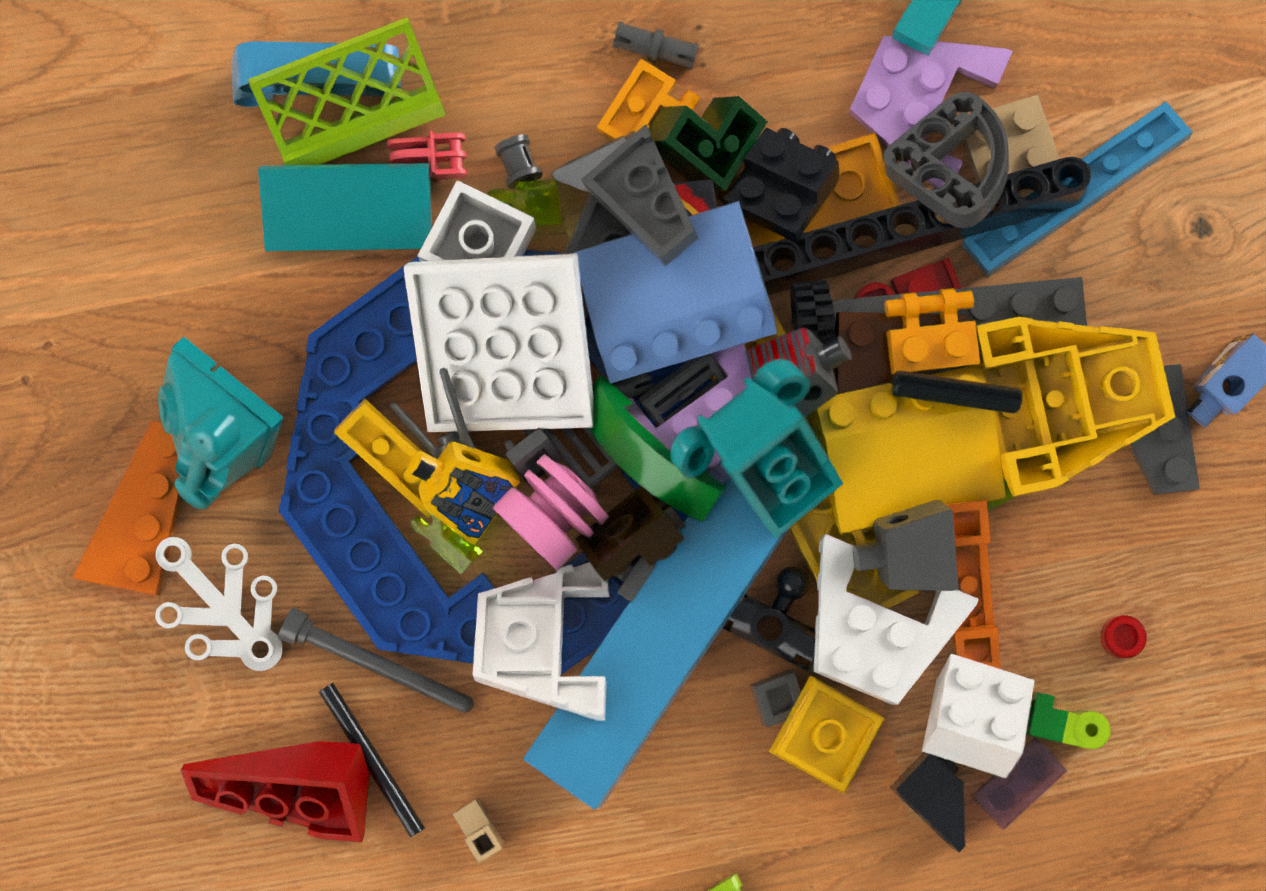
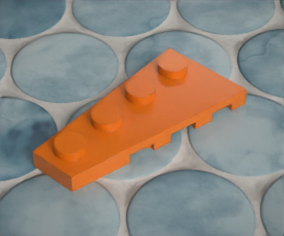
(137, 520)

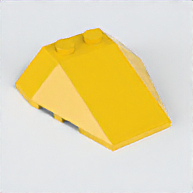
(1081, 395)

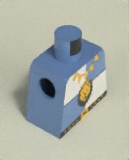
(1243, 367)

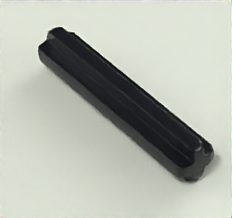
(956, 392)

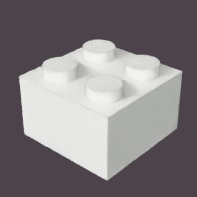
(477, 228)
(978, 716)

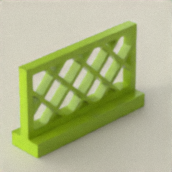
(368, 123)

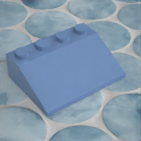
(674, 313)

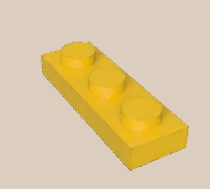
(382, 448)

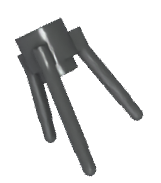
(460, 436)

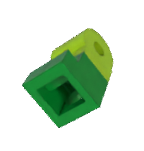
(1076, 729)

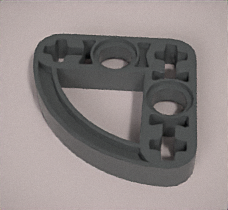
(926, 159)

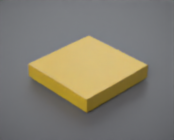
(826, 734)

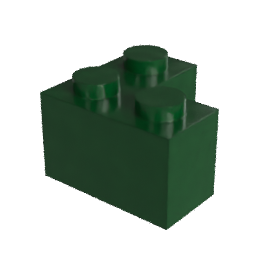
(707, 144)

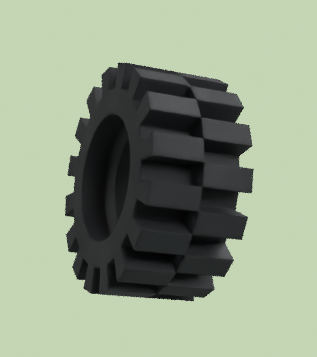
(813, 308)

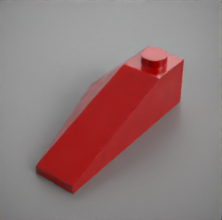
(304, 784)

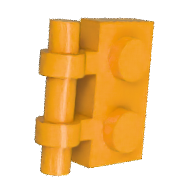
(640, 101)
(936, 345)

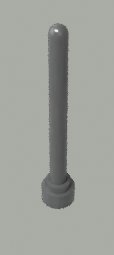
(300, 629)

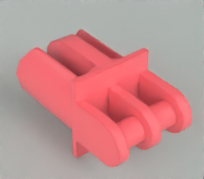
(425, 151)

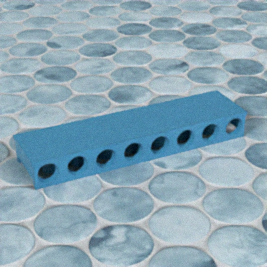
(656, 648)

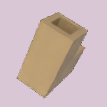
(479, 829)

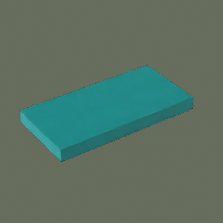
(345, 206)

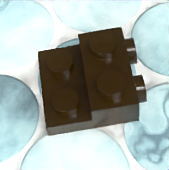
(634, 527)

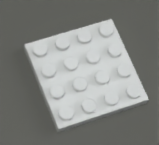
(507, 338)

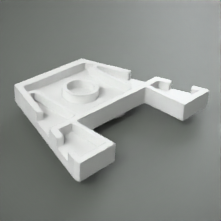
(522, 640)
(873, 645)

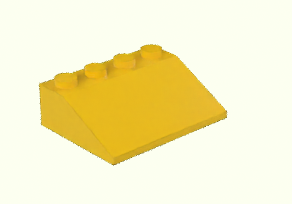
(906, 452)

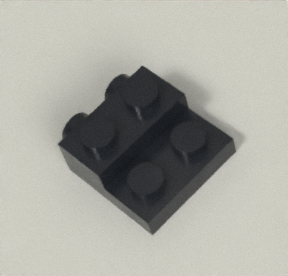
(784, 182)

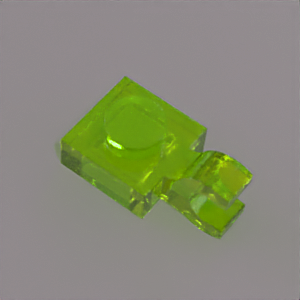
(535, 199)
(447, 543)

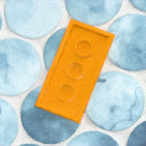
(859, 192)

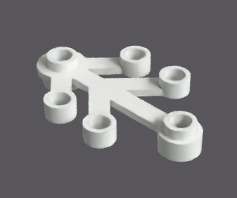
(223, 609)

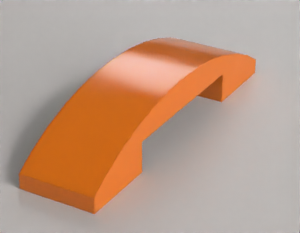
(977, 635)

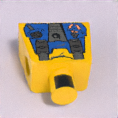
(463, 487)

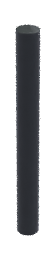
(374, 762)

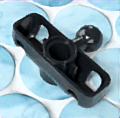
(791, 585)

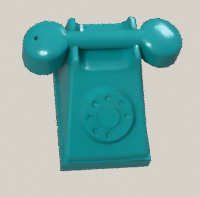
(214, 424)
(763, 447)

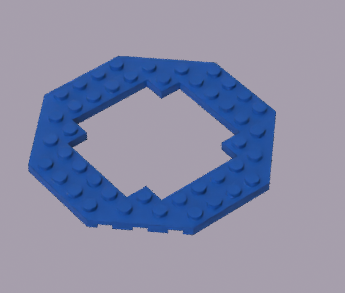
(350, 529)

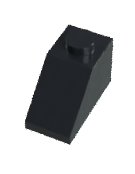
(935, 796)

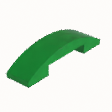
(646, 457)

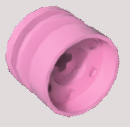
(551, 511)

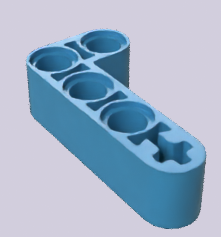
(261, 56)

